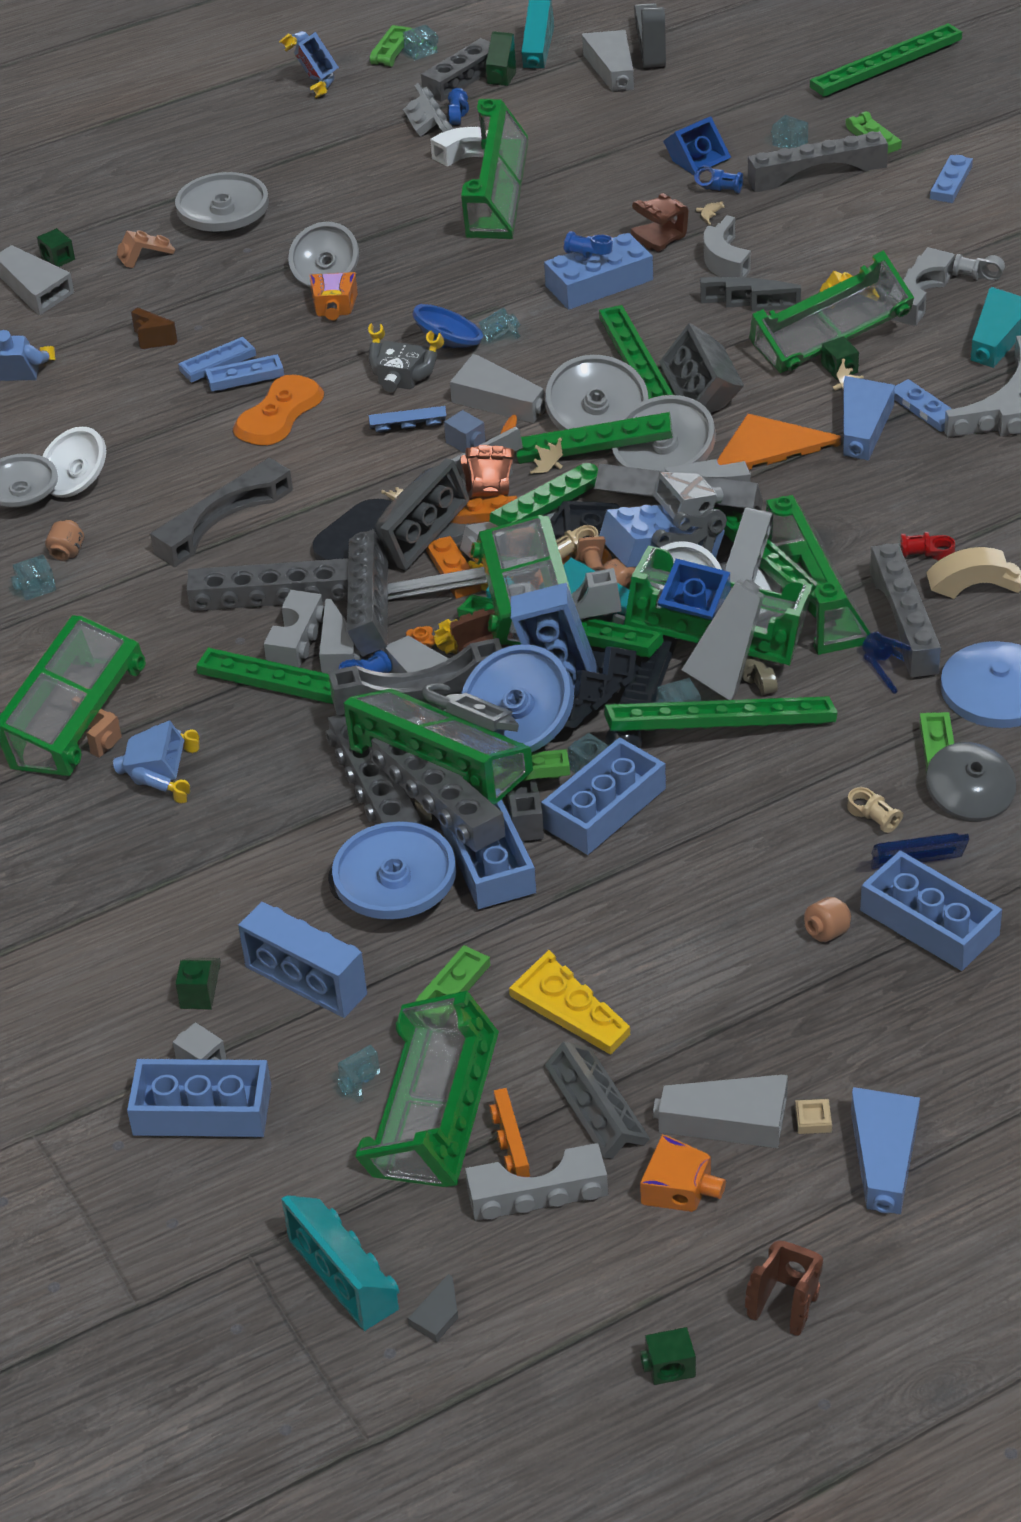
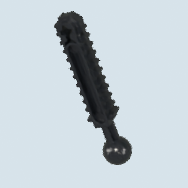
(643, 688)

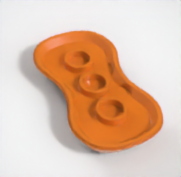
(275, 415)

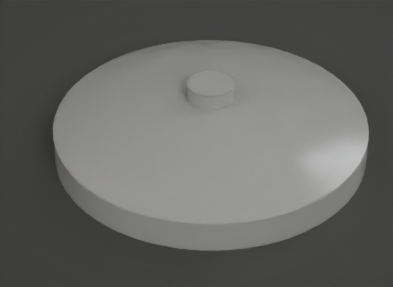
(222, 201)
(592, 391)
(691, 432)

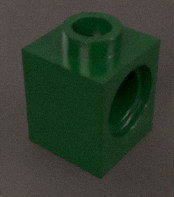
(56, 248)
(836, 350)
(669, 1356)

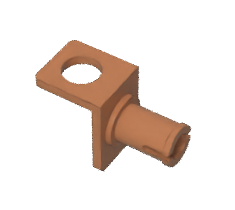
(590, 552)

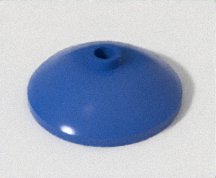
(454, 328)

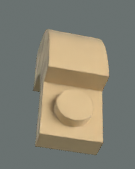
(972, 567)

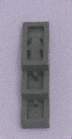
(749, 292)

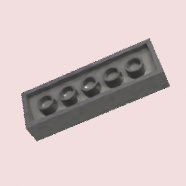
(643, 482)

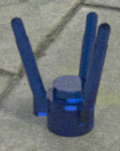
(879, 648)

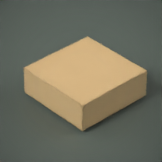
(813, 1116)

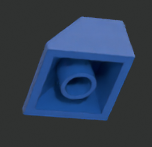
(697, 146)
(695, 589)

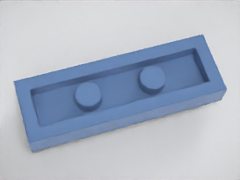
(951, 178)
(244, 372)
(407, 418)

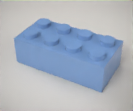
(584, 280)
(631, 531)
(552, 622)
(603, 795)
(498, 870)
(931, 910)
(303, 959)
(199, 1097)

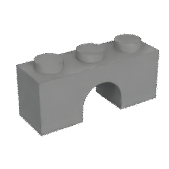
(301, 619)

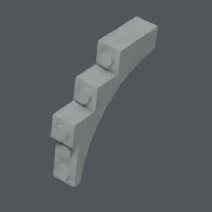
(993, 413)

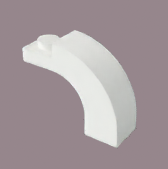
(456, 145)

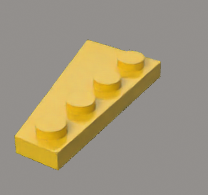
(562, 999)

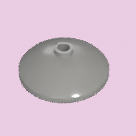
(321, 244)
(25, 479)

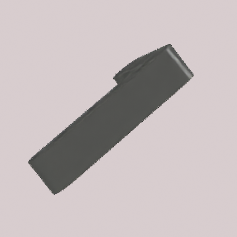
(651, 34)

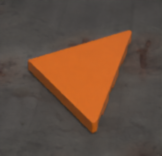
(772, 441)

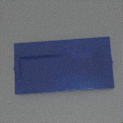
(921, 849)

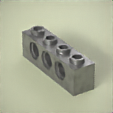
(457, 70)

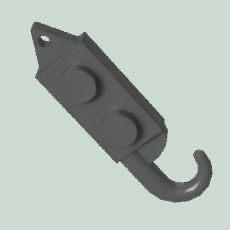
(471, 708)

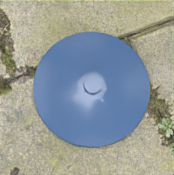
(528, 684)
(985, 684)
(394, 870)

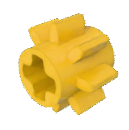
(444, 638)

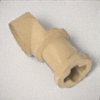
(568, 543)
(875, 808)

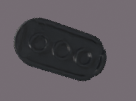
(334, 539)

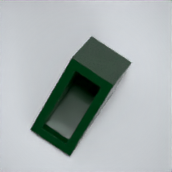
(501, 59)
(197, 982)

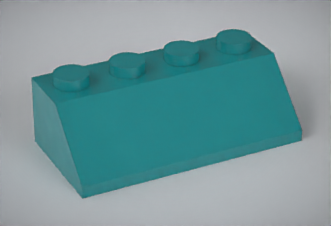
(340, 1260)

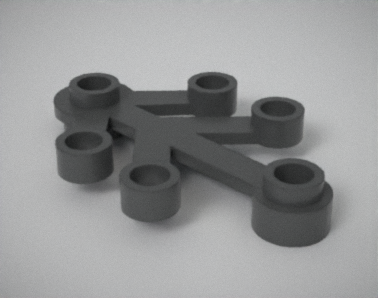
(707, 529)

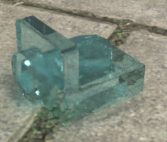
(498, 324)
(358, 1069)

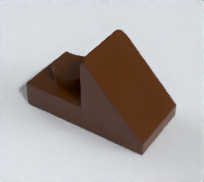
(153, 329)

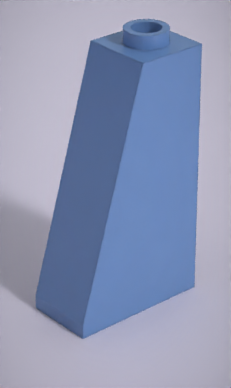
(864, 414)
(884, 1142)

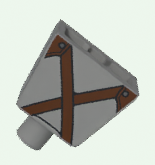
(685, 493)

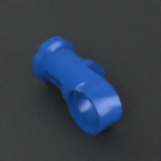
(458, 105)
(720, 179)
(587, 246)
(378, 662)

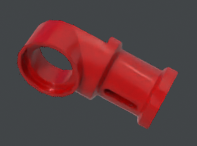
(927, 545)

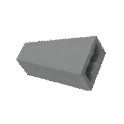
(610, 58)
(34, 280)
(496, 390)
(725, 645)
(411, 656)
(725, 1110)

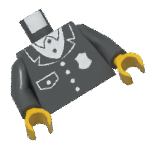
(401, 363)

